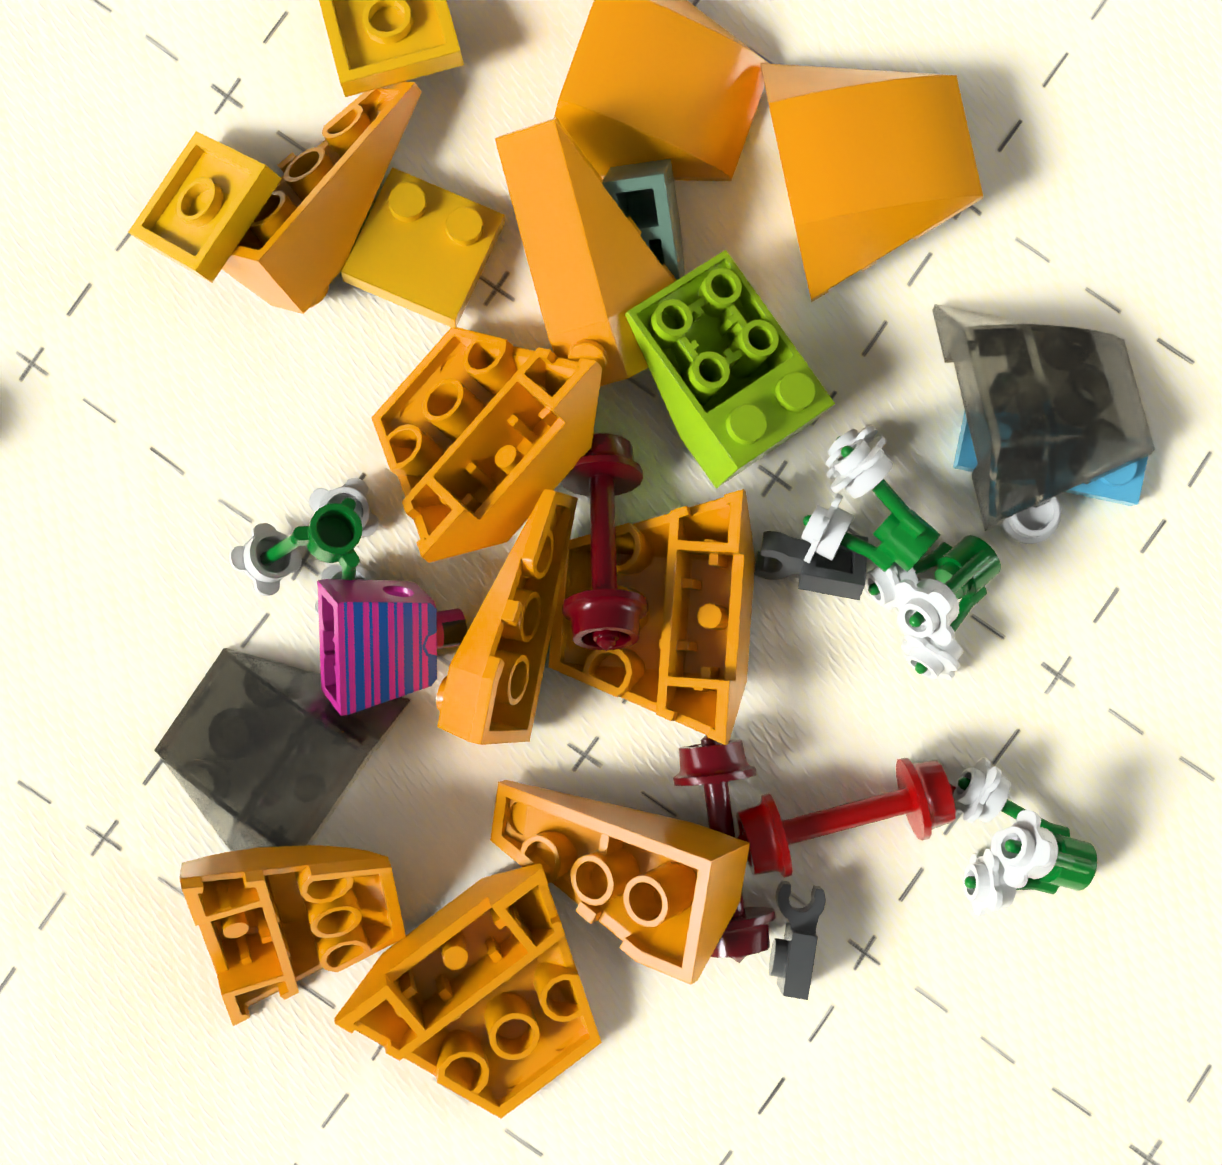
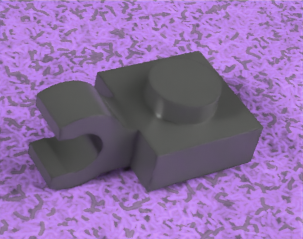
(785, 556)
(794, 955)

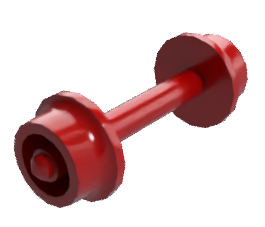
(922, 796)

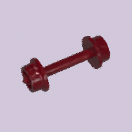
(605, 615)
(713, 766)

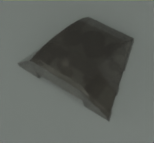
(1041, 406)
(269, 750)

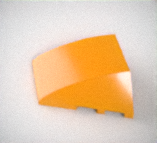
(659, 87)
(867, 161)
(484, 436)
(696, 633)
(289, 914)
(481, 994)

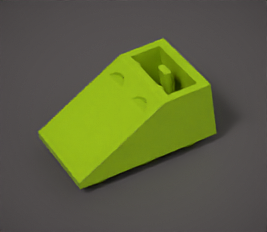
(725, 368)

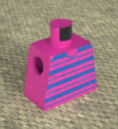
(380, 640)

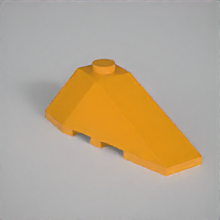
(322, 202)
(579, 249)
(503, 656)
(640, 874)

